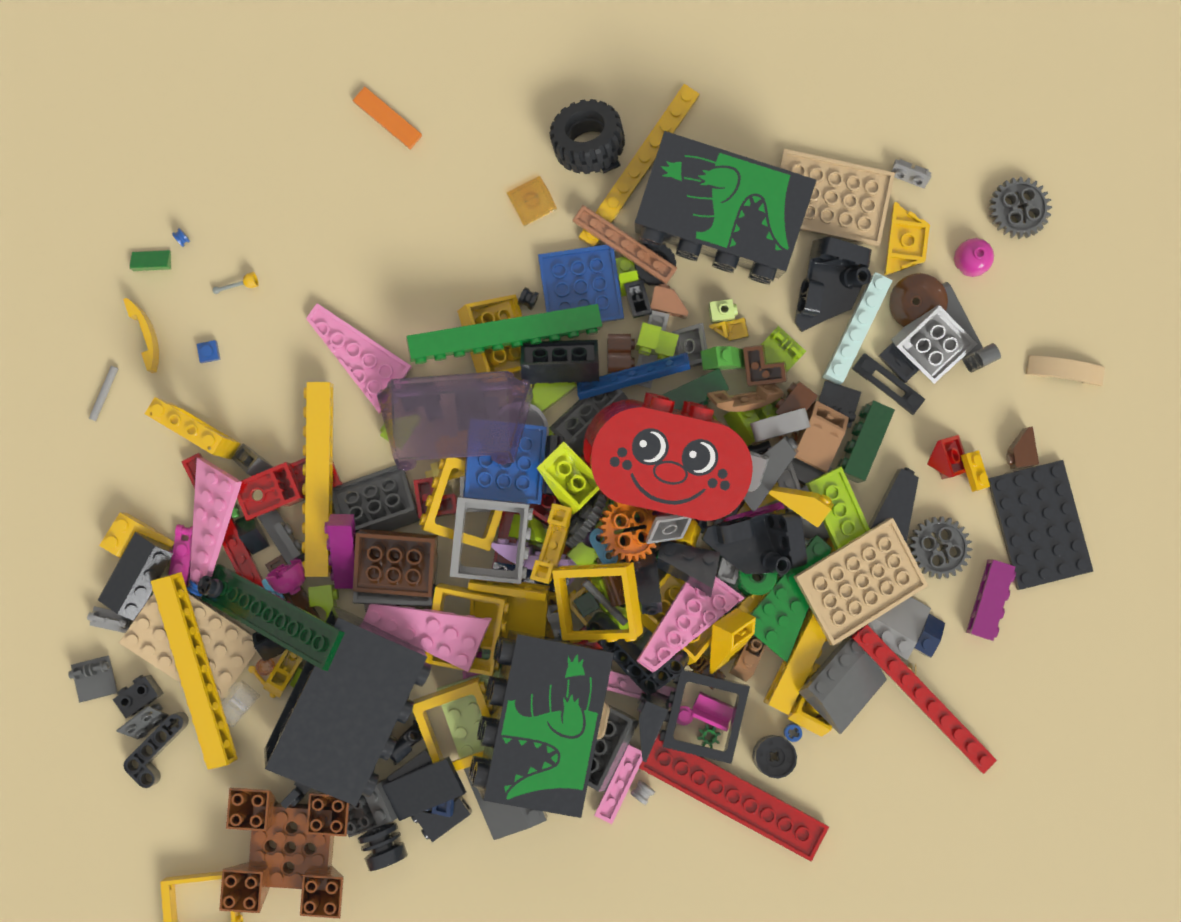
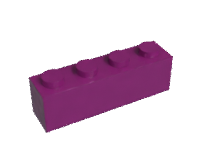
(341, 544)
(991, 599)

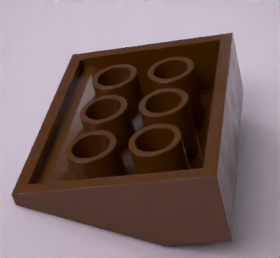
(394, 562)

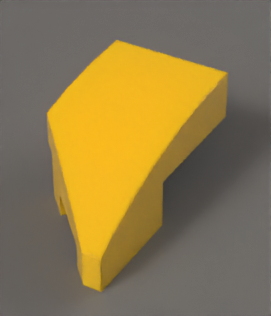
(732, 329)

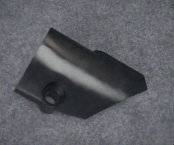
(831, 280)
(760, 542)

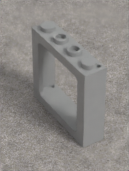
(520, 571)

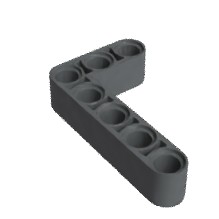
(979, 355)

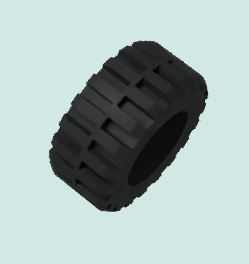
(584, 118)

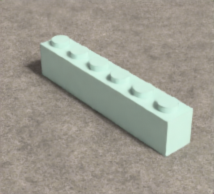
(857, 329)

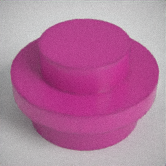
(684, 716)

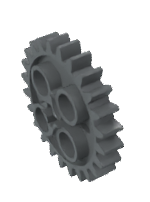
(1036, 204)
(585, 518)
(955, 539)

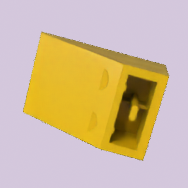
(729, 637)

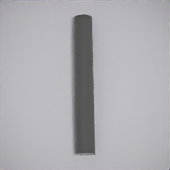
(605, 602)

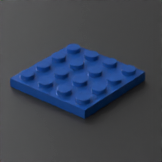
(582, 279)
(512, 481)

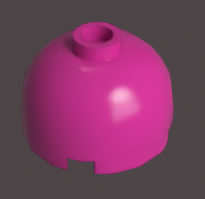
(974, 257)
(287, 578)

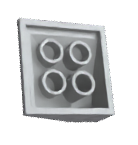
(934, 343)

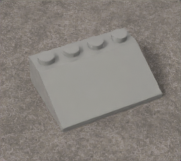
(902, 626)

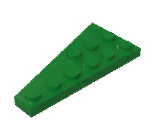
(785, 607)

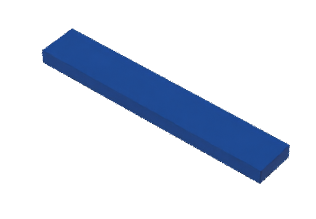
(634, 376)

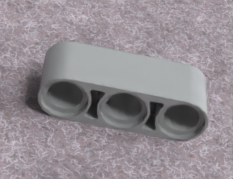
(780, 425)

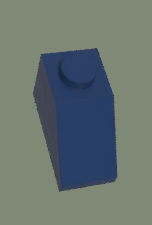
(930, 636)

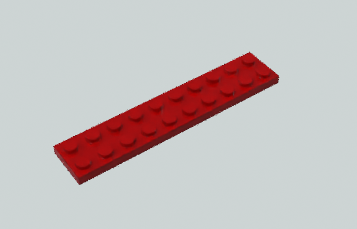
(737, 799)

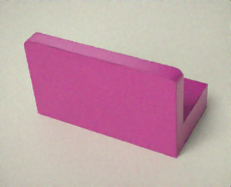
(712, 711)

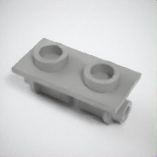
(917, 176)
(108, 620)

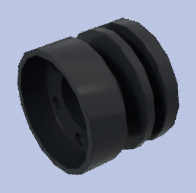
(785, 755)
(382, 845)

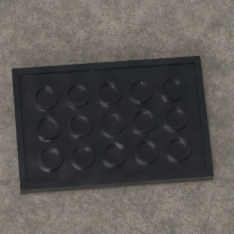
(1040, 525)

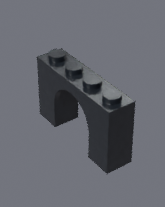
(432, 824)

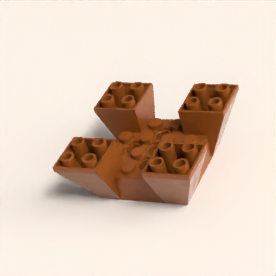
(247, 884)

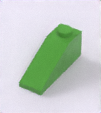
(723, 358)

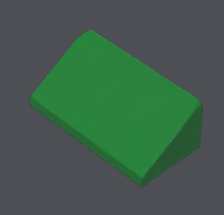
(150, 260)

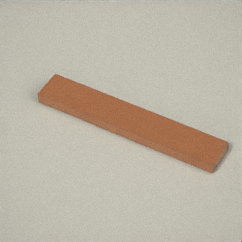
(624, 244)

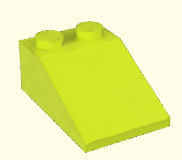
(568, 477)

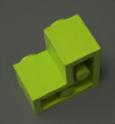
(656, 342)

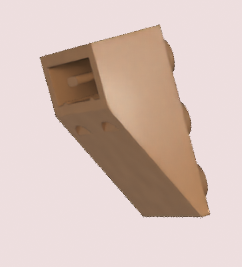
(821, 441)

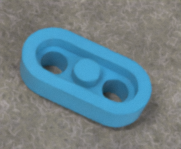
(600, 548)

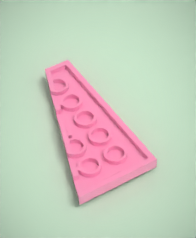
(361, 357)
(213, 507)
(685, 620)
(437, 632)

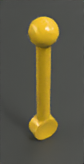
(252, 669)

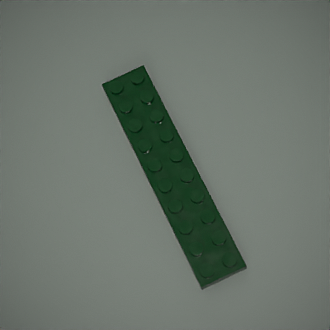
(276, 618)

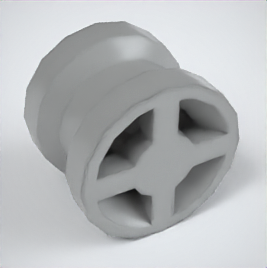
(642, 792)

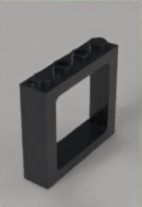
(675, 699)

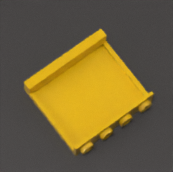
(526, 611)

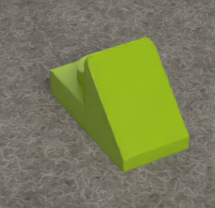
(626, 273)

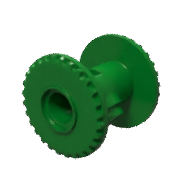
(750, 586)

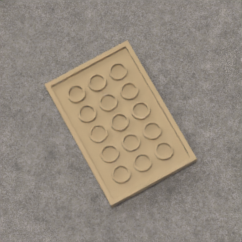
(847, 197)
(861, 581)
(225, 642)

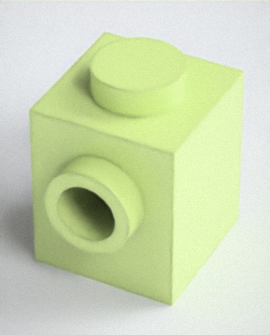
(722, 311)

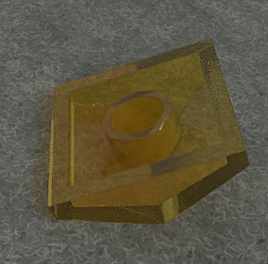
(532, 200)

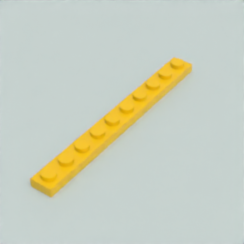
(643, 159)

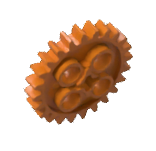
(633, 547)

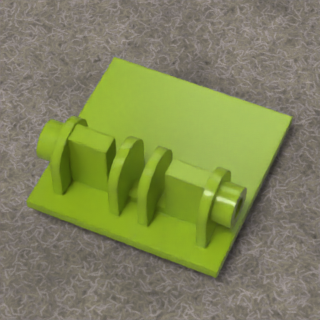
(781, 348)

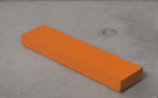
(387, 118)

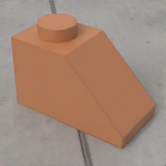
(668, 302)

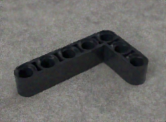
(627, 653)

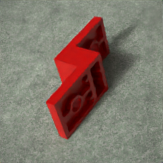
(279, 486)

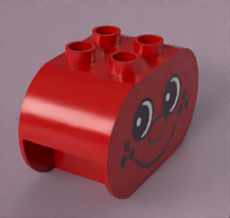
(668, 458)

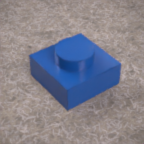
(208, 351)

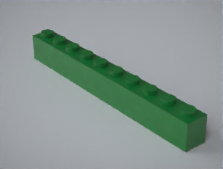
(503, 333)

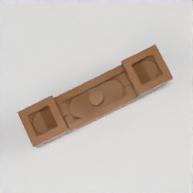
(749, 401)

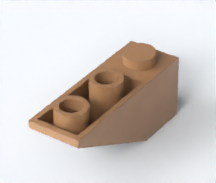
(748, 659)

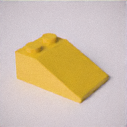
(123, 530)
(807, 716)

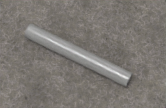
(103, 393)

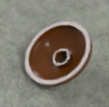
(913, 286)

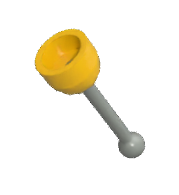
(249, 280)

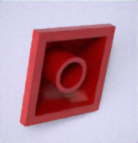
(947, 457)

